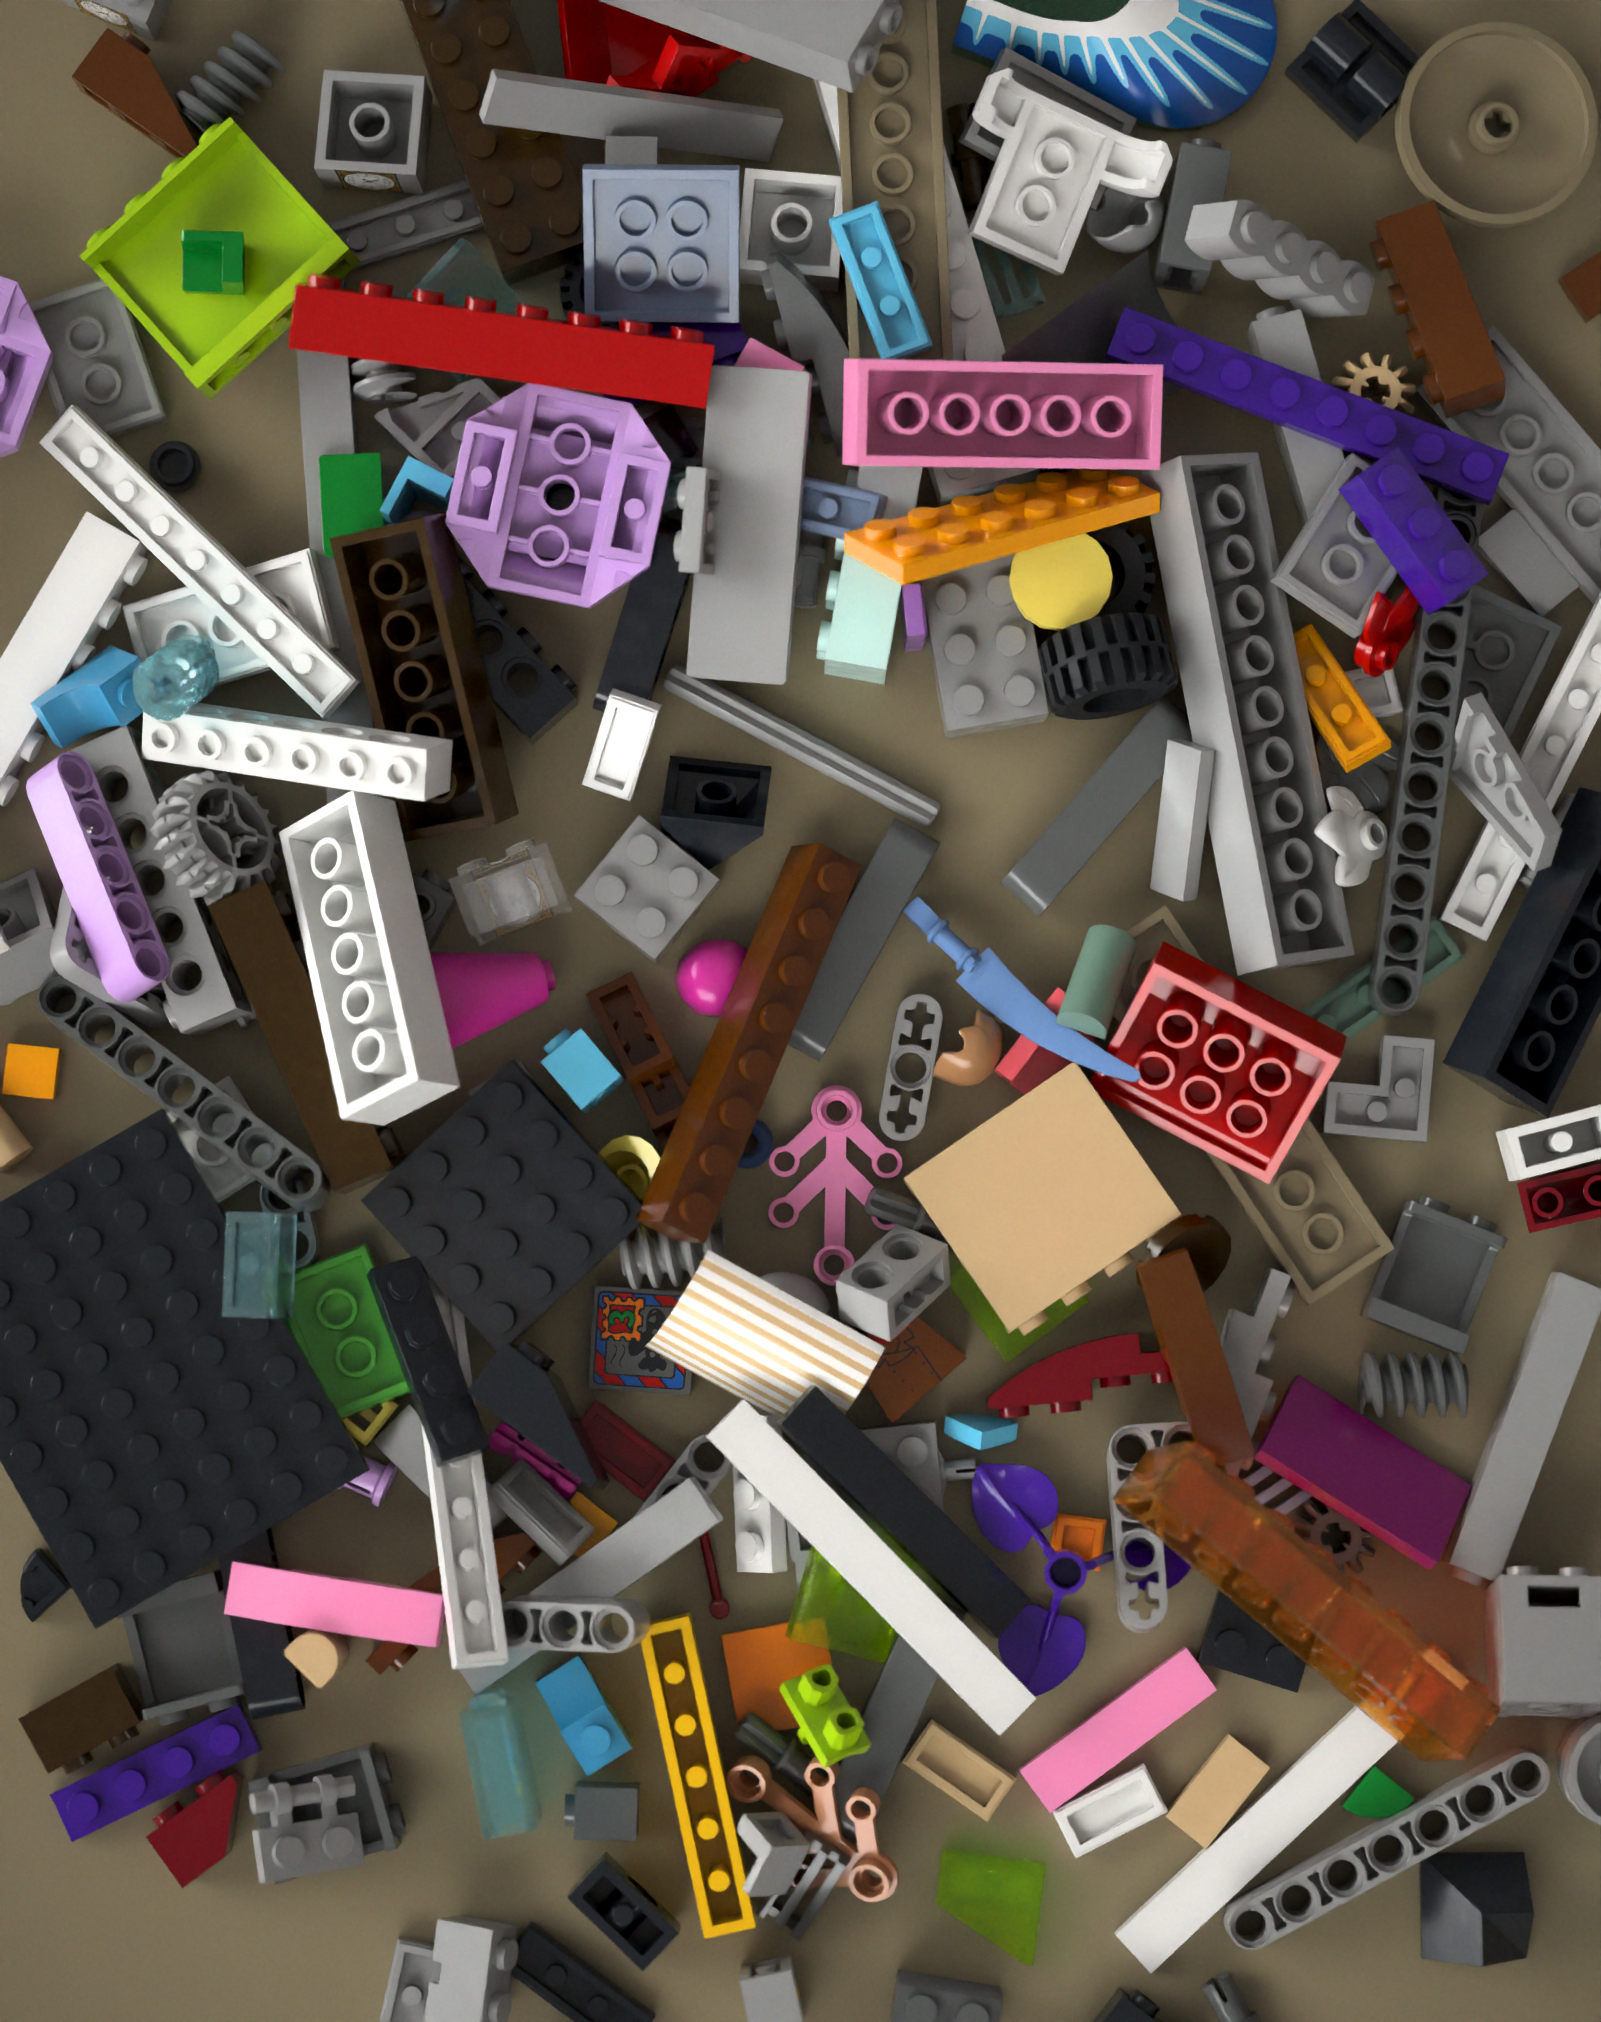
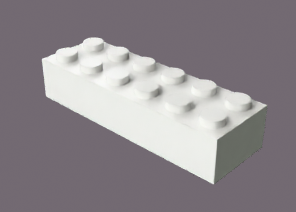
(368, 959)

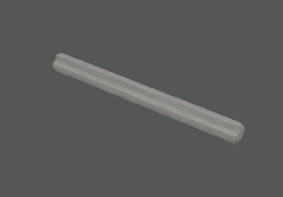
(802, 746)

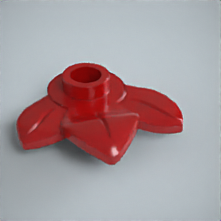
(1385, 632)

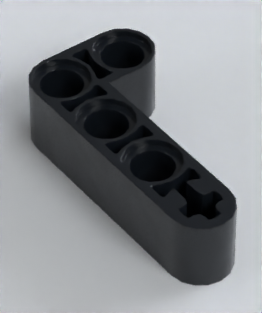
(646, 622)

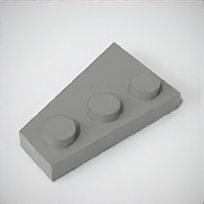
(1500, 785)

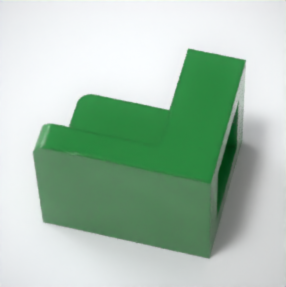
(213, 262)

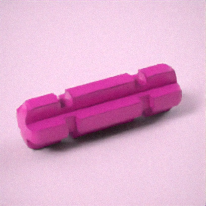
(506, 1440)

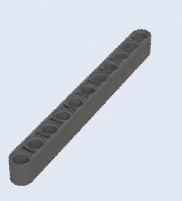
(1428, 764)

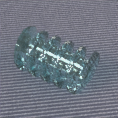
(175, 677)

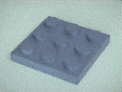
(662, 242)

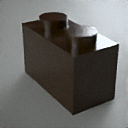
(83, 1719)

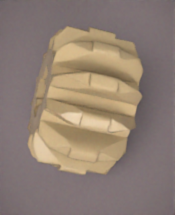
(1380, 379)

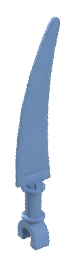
(1011, 1001)

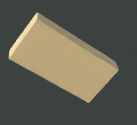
(959, 1769)
(1217, 1791)

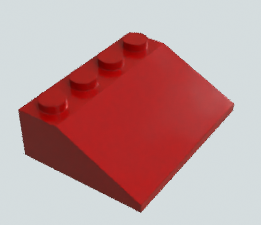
(1219, 1062)

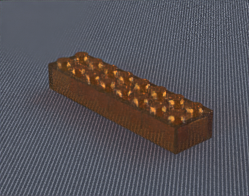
(1308, 1602)

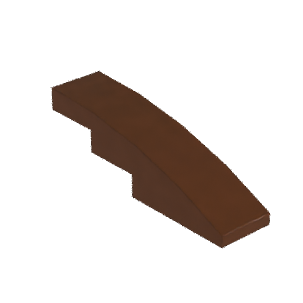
(641, 1052)
(1195, 1356)

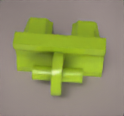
(825, 1715)

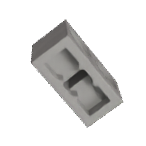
(893, 1282)

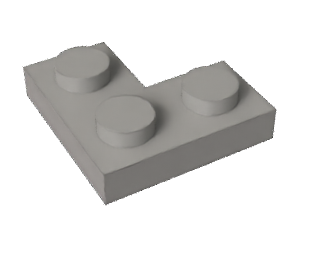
(1396, 1105)

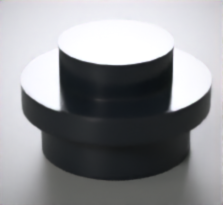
(175, 466)

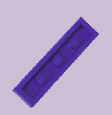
(156, 1772)

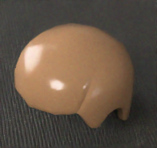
(979, 1056)

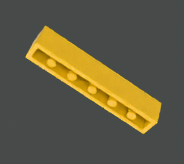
(697, 1775)

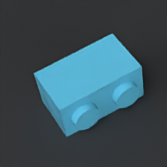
(581, 1069)

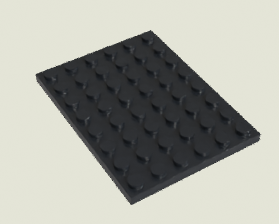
(126, 1397)

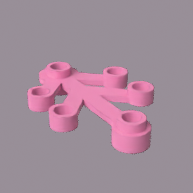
(833, 1172)

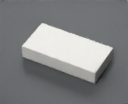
(621, 744)
(1109, 1810)

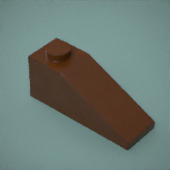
(127, 84)

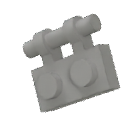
(310, 1845)

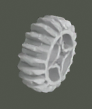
(226, 831)

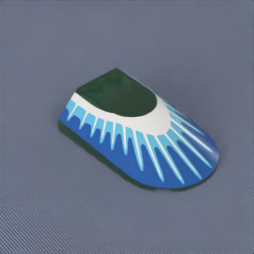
(1153, 59)

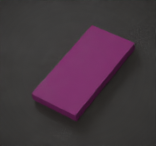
(1363, 1472)

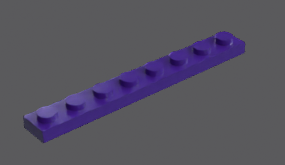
(1307, 405)

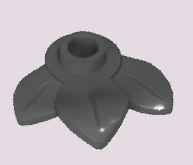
(1366, 781)

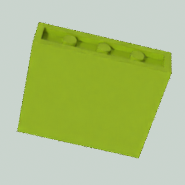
(216, 188)

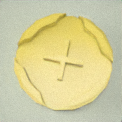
(1061, 582)

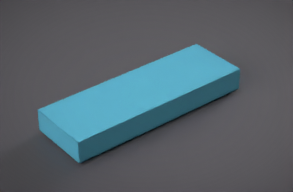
(880, 282)

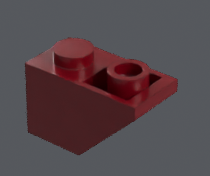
(202, 1832)

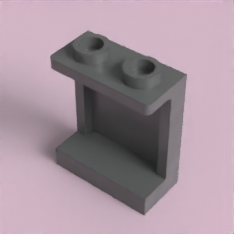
(1433, 1274)
(185, 1649)
(378, 1818)

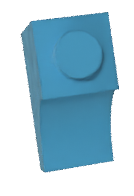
(90, 698)
(584, 1715)

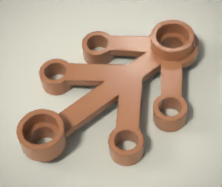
(824, 1824)

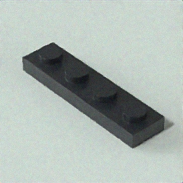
(428, 1360)

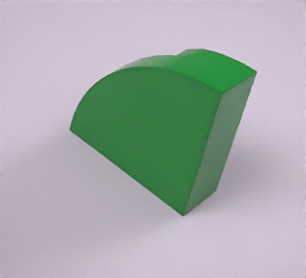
(1376, 1796)

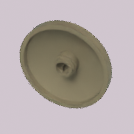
(1496, 124)

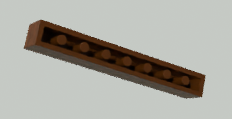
(748, 1043)

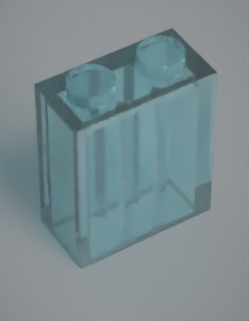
(500, 1764)

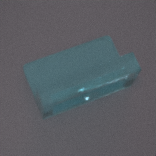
(259, 1265)

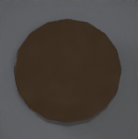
(1203, 1238)

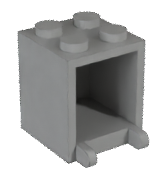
(1544, 1656)

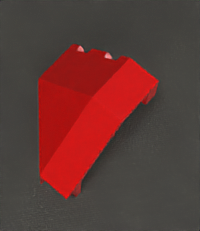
(635, 52)

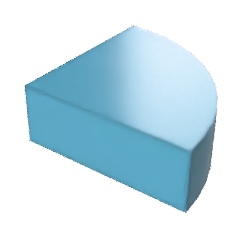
(980, 1430)

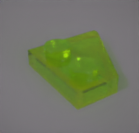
(994, 1897)

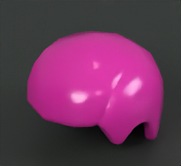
(708, 975)

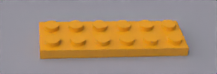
(999, 522)

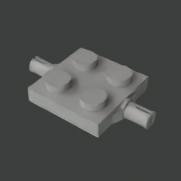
(916, 1453)

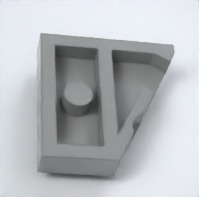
(436, 422)

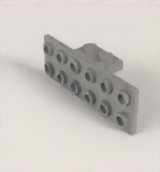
(745, 524)

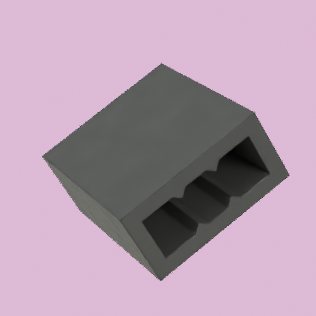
(1196, 179)

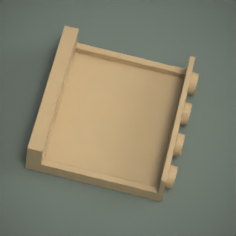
(1043, 1199)

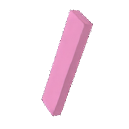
(1117, 1729)

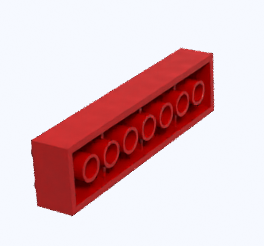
(501, 343)

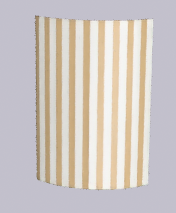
(762, 1341)

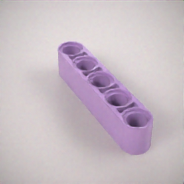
(98, 877)

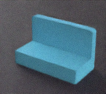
(414, 482)

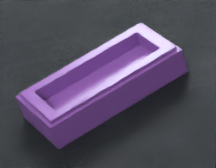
(913, 617)

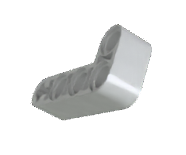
(1129, 1530)

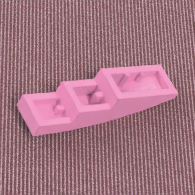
(335, 1604)

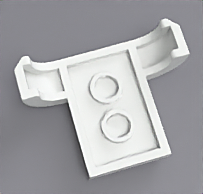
(1052, 171)

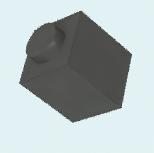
(603, 1811)

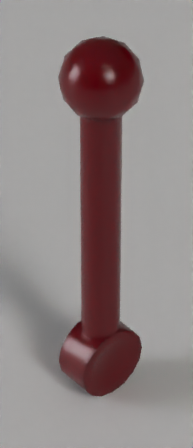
(719, 1606)

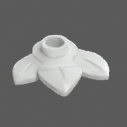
(1353, 834)

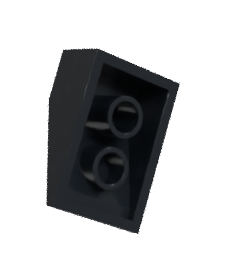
(537, 1405)

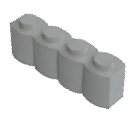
(1279, 259)

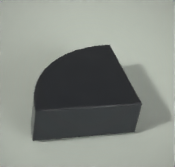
(41, 1585)

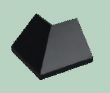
(714, 806)
(1475, 1907)

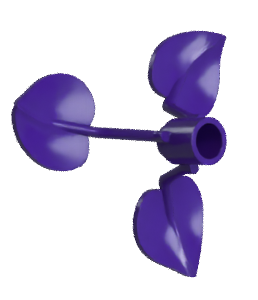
(1012, 1507)

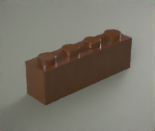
(1438, 309)

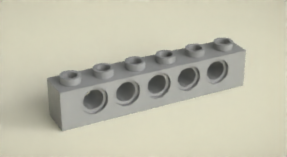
(219, 994)

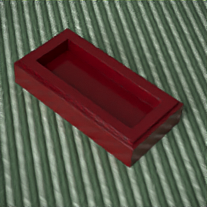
(625, 1451)

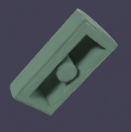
(1097, 980)

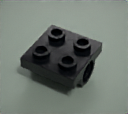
(1353, 69)

